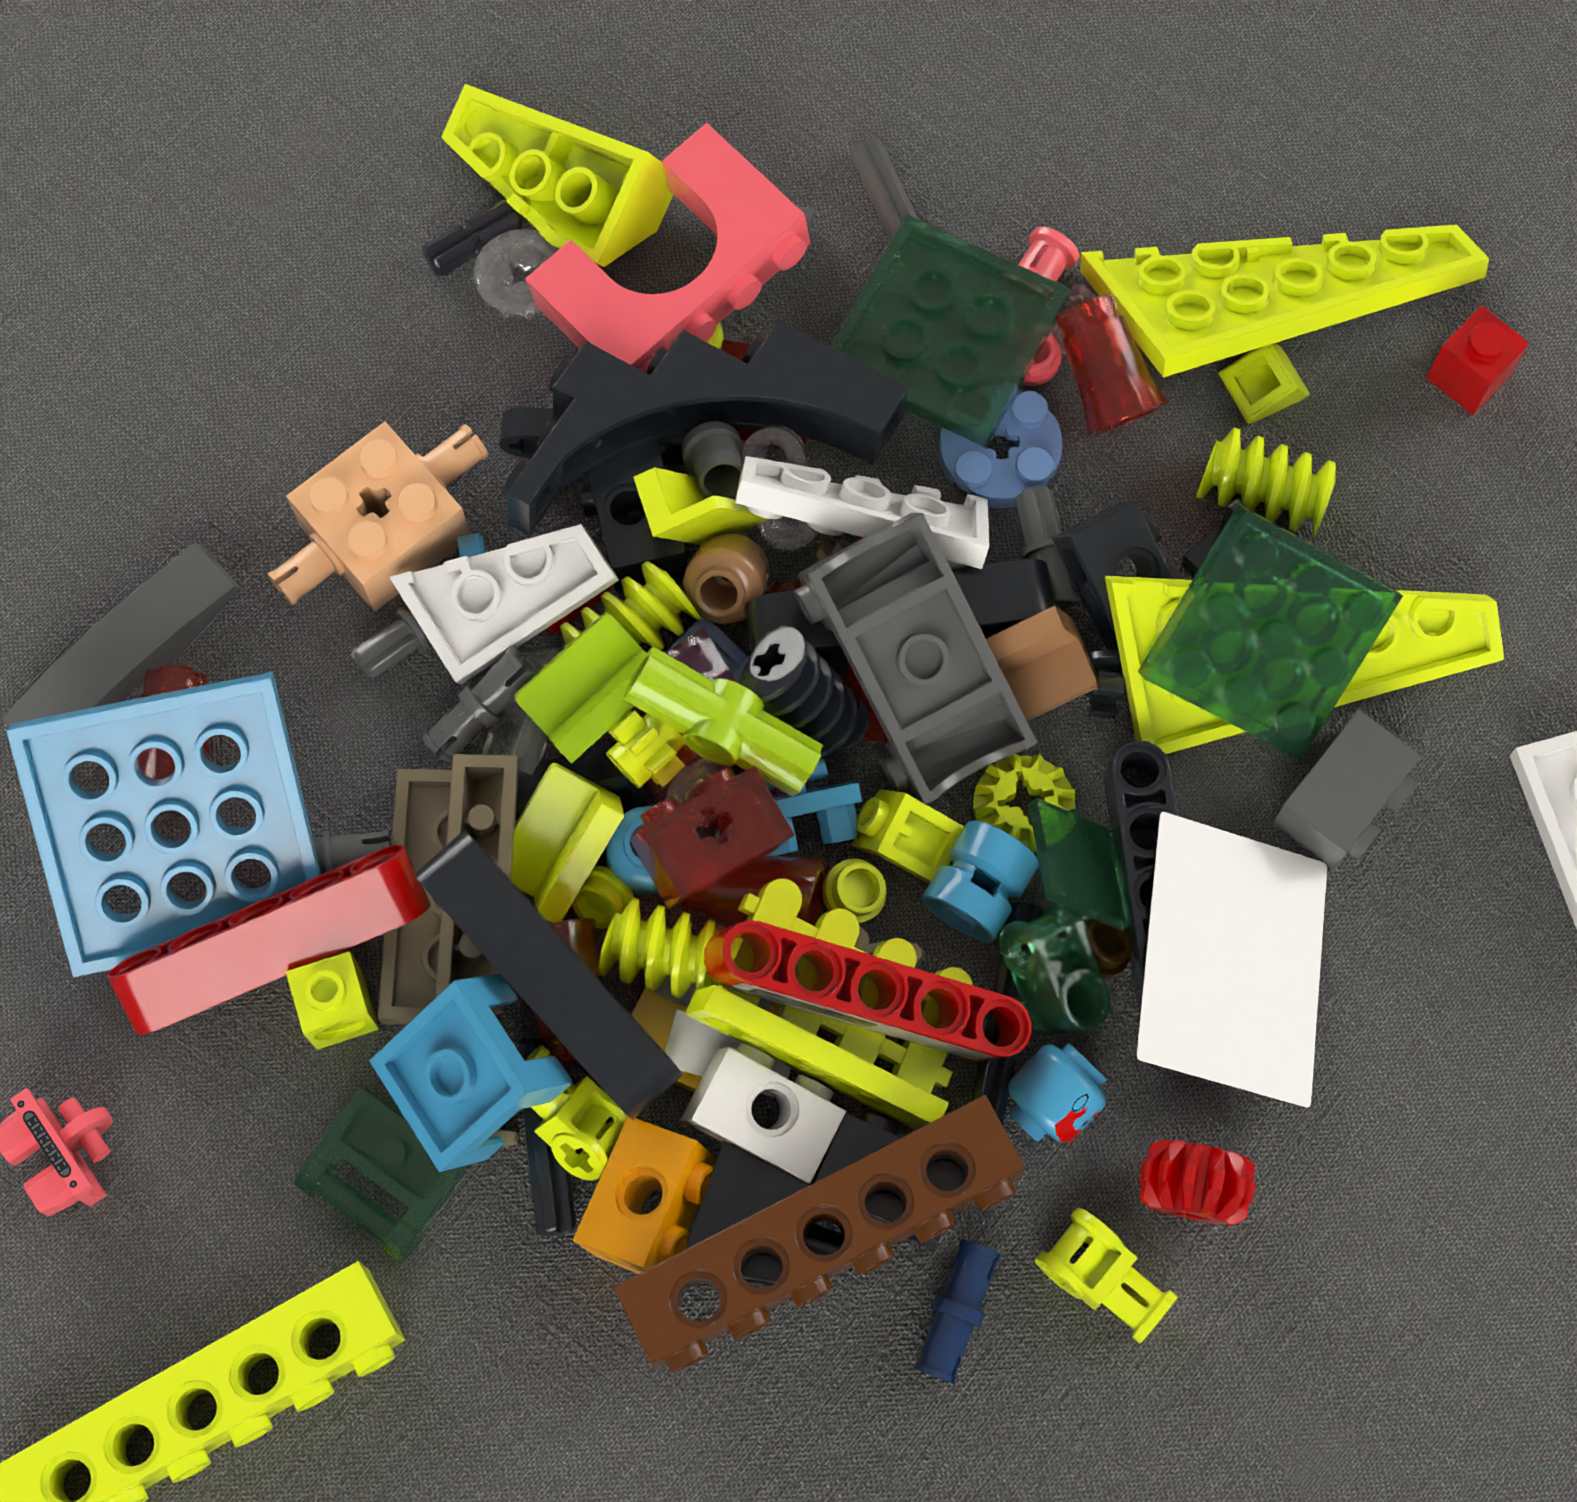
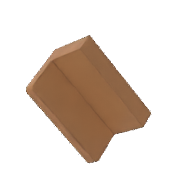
(1044, 661)

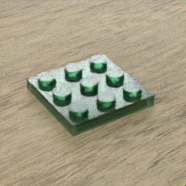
(951, 327)
(1269, 632)

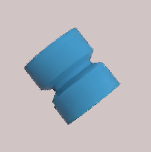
(991, 862)

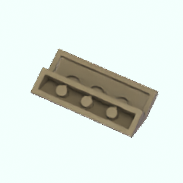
(428, 814)

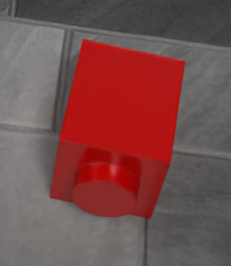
(1477, 360)

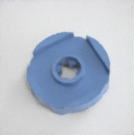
(1028, 464)

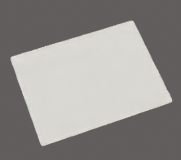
(1233, 961)

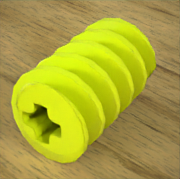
(1269, 480)
(644, 608)
(657, 950)

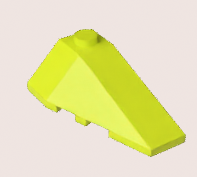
(561, 174)

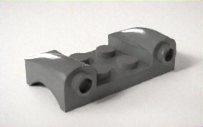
(916, 657)

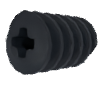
(805, 690)

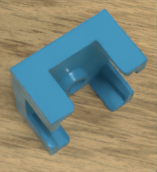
(462, 1074)

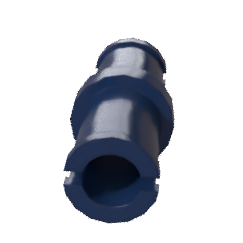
(957, 1311)

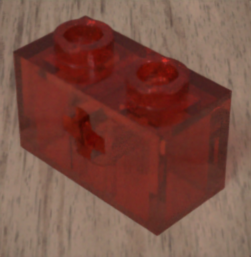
(686, 865)

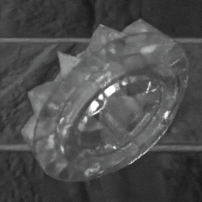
(494, 277)

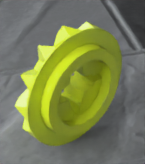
(1000, 784)

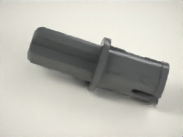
(1039, 526)
(390, 645)

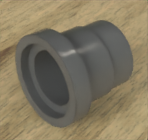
(714, 457)

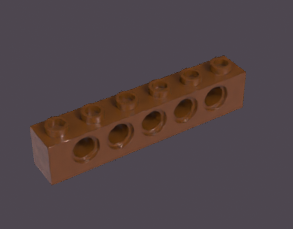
(966, 1135)

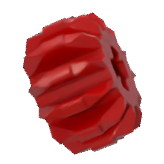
(1197, 1182)

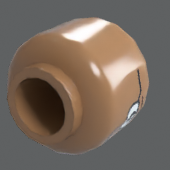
(725, 576)

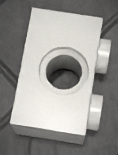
(724, 1111)

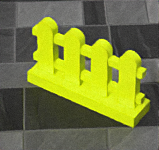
(792, 1032)

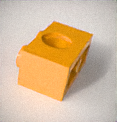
(640, 1163)

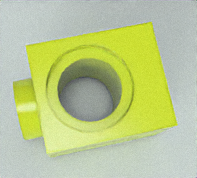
(332, 1000)

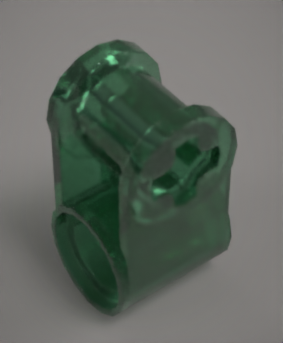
(1056, 975)

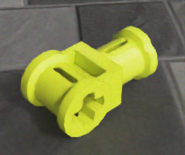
(579, 1120)
(1105, 1274)

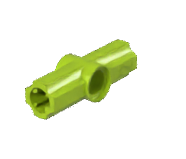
(723, 721)

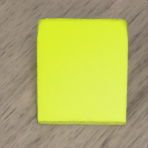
(1263, 382)

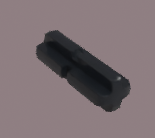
(459, 244)

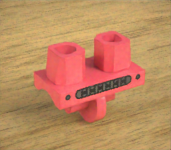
(68, 1175)

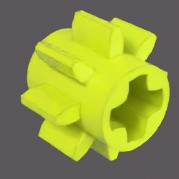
(645, 749)

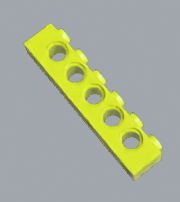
(223, 1369)

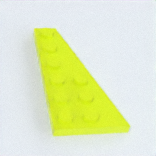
(1267, 291)
(1421, 641)

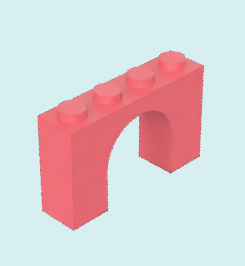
(755, 236)

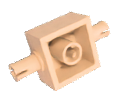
(370, 480)

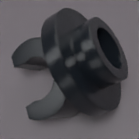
(1110, 684)

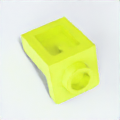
(906, 833)

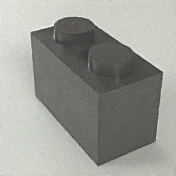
(1347, 790)

